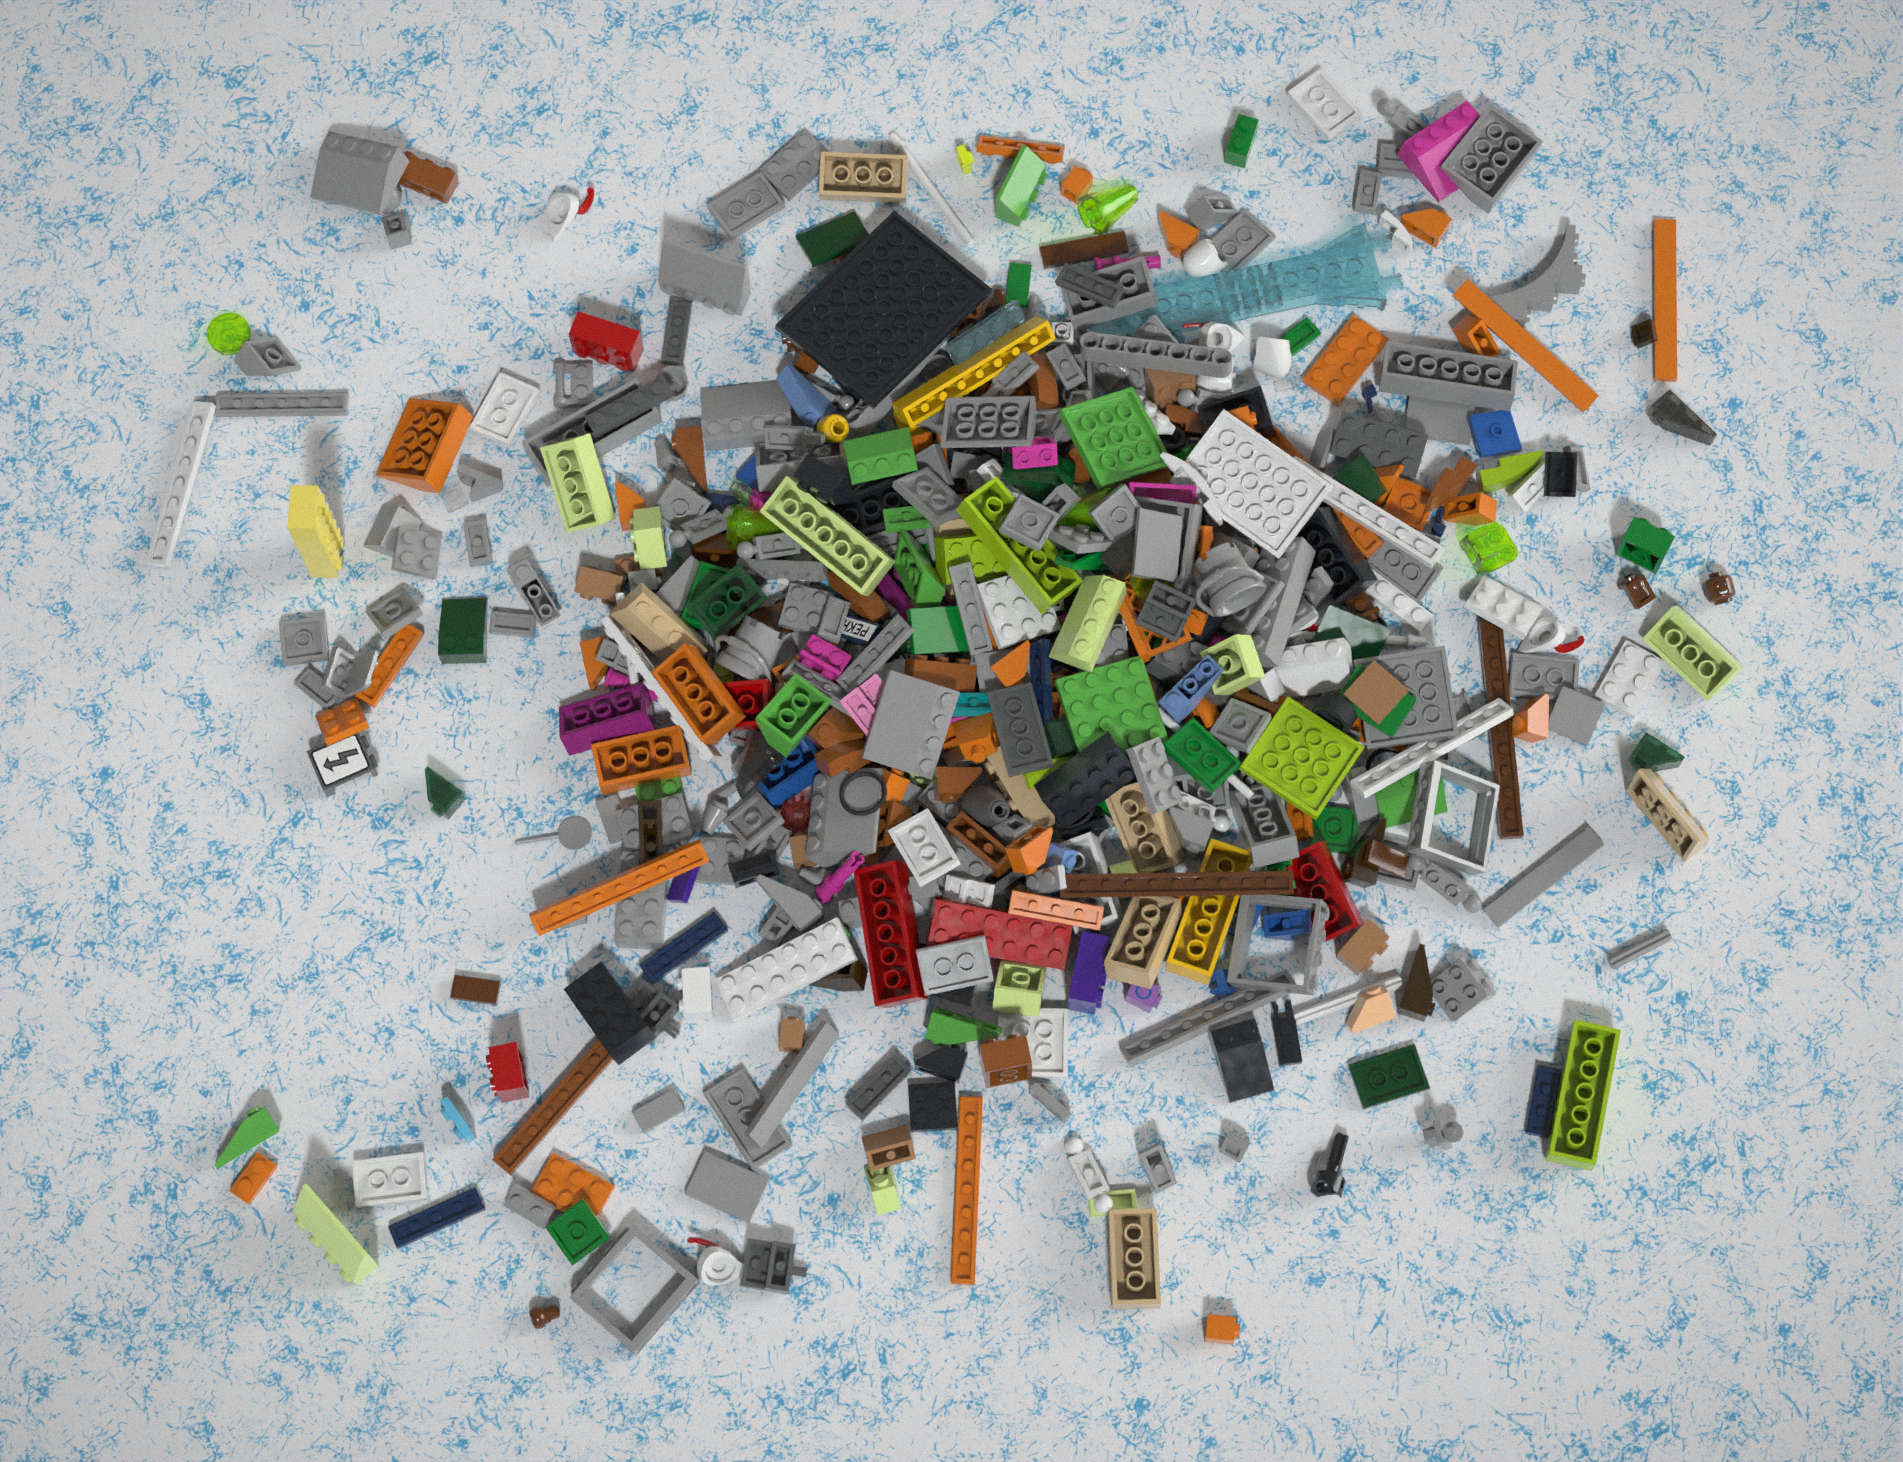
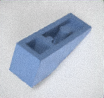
(804, 397)

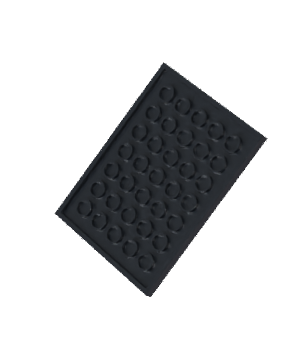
(883, 309)

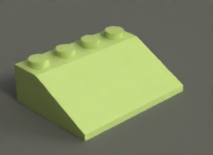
(333, 1236)

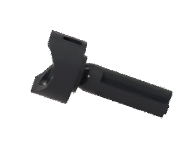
(1328, 1180)

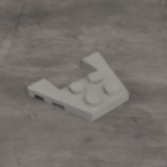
(1049, 421)

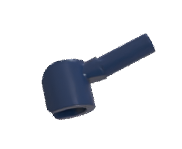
(1367, 393)
(1438, 528)

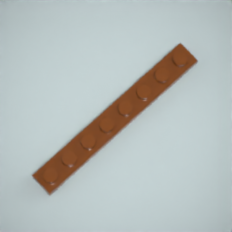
(553, 1108)

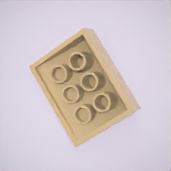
(1667, 814)

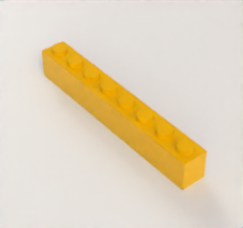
(972, 372)

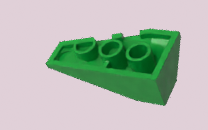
(1081, 561)

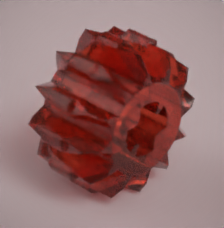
(796, 807)

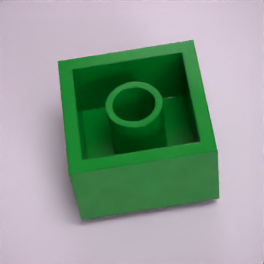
(1645, 544)

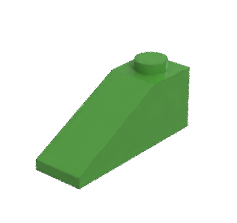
(954, 1028)
(251, 1132)

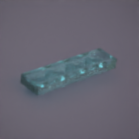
(985, 332)

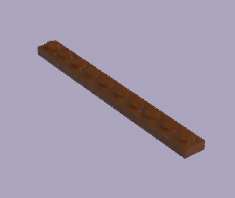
(1501, 738)
(1178, 884)

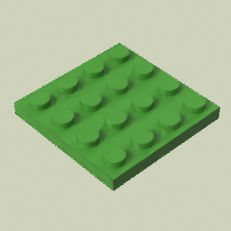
(1114, 437)
(1111, 700)

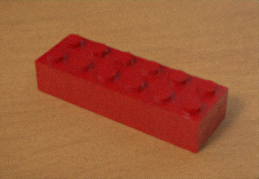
(889, 933)
(1006, 934)

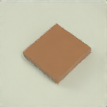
(1376, 692)

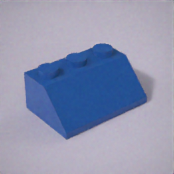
(790, 775)

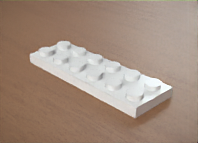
(786, 969)

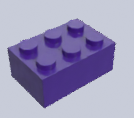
(1089, 973)

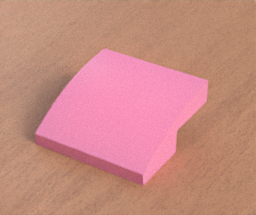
(863, 702)

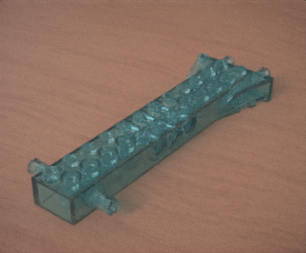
(1333, 276)

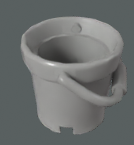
(1227, 581)
(750, 650)

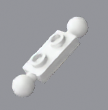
(1203, 809)
(1088, 1175)

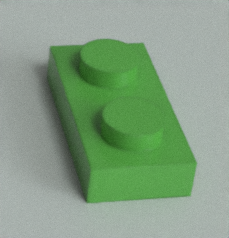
(904, 519)
(659, 789)

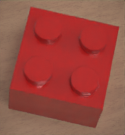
(508, 1072)

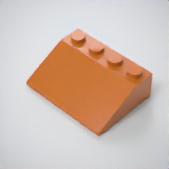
(425, 444)

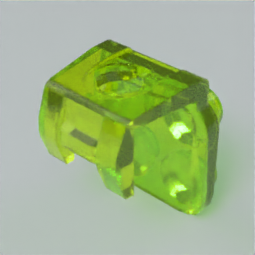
(1489, 548)

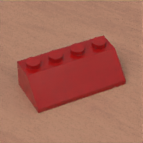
(752, 698)
(1320, 878)

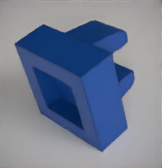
(1223, 988)

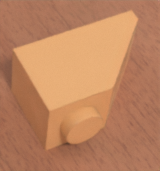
(1370, 1009)

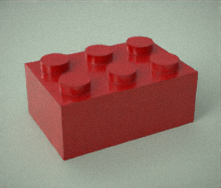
(606, 342)

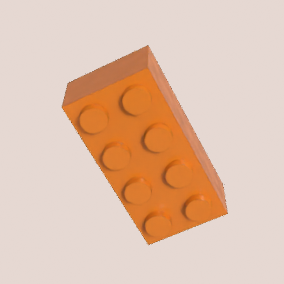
(698, 694)
(640, 759)

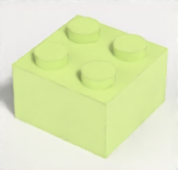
(648, 538)
(1239, 661)
(1019, 988)

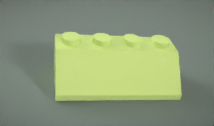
(578, 483)
(1089, 621)
(1692, 652)

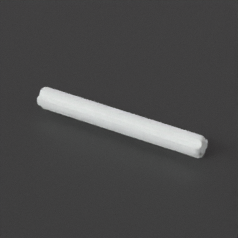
(1343, 1001)

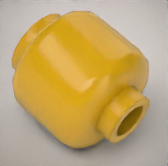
(835, 428)

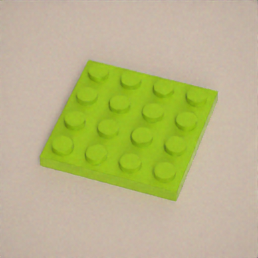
(1301, 758)

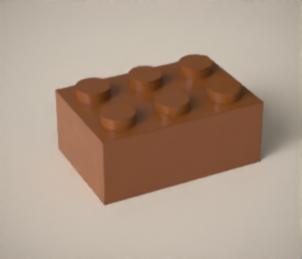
(1005, 1061)

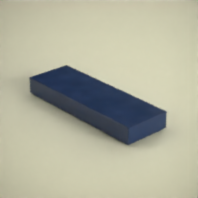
(1543, 1101)

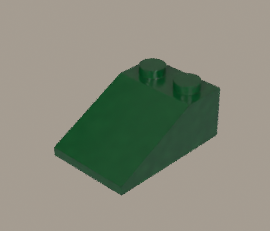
(1038, 481)
(727, 601)
(463, 631)

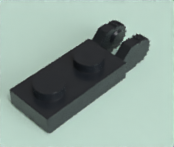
(1285, 1035)

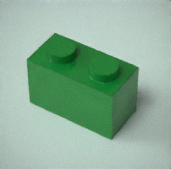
(1241, 141)

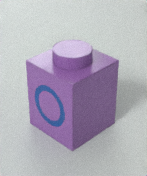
(1144, 997)

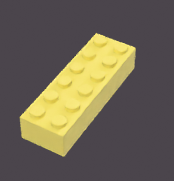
(315, 531)

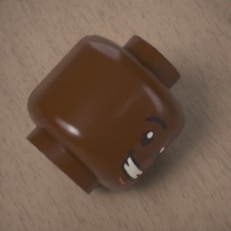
(1719, 588)

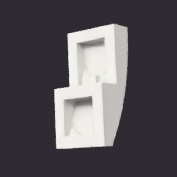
(1401, 237)
(969, 891)

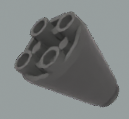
(985, 805)

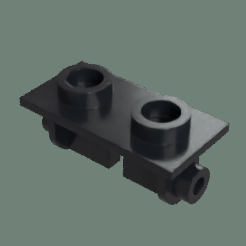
(1095, 824)

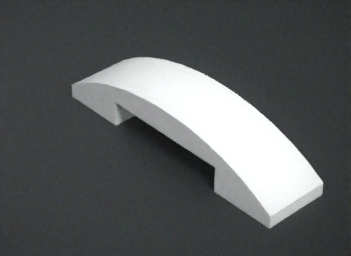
(1177, 466)

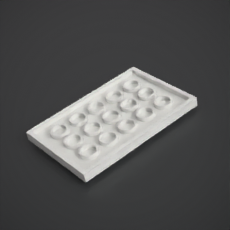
(1255, 483)

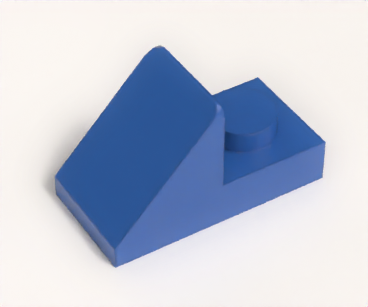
(1287, 925)

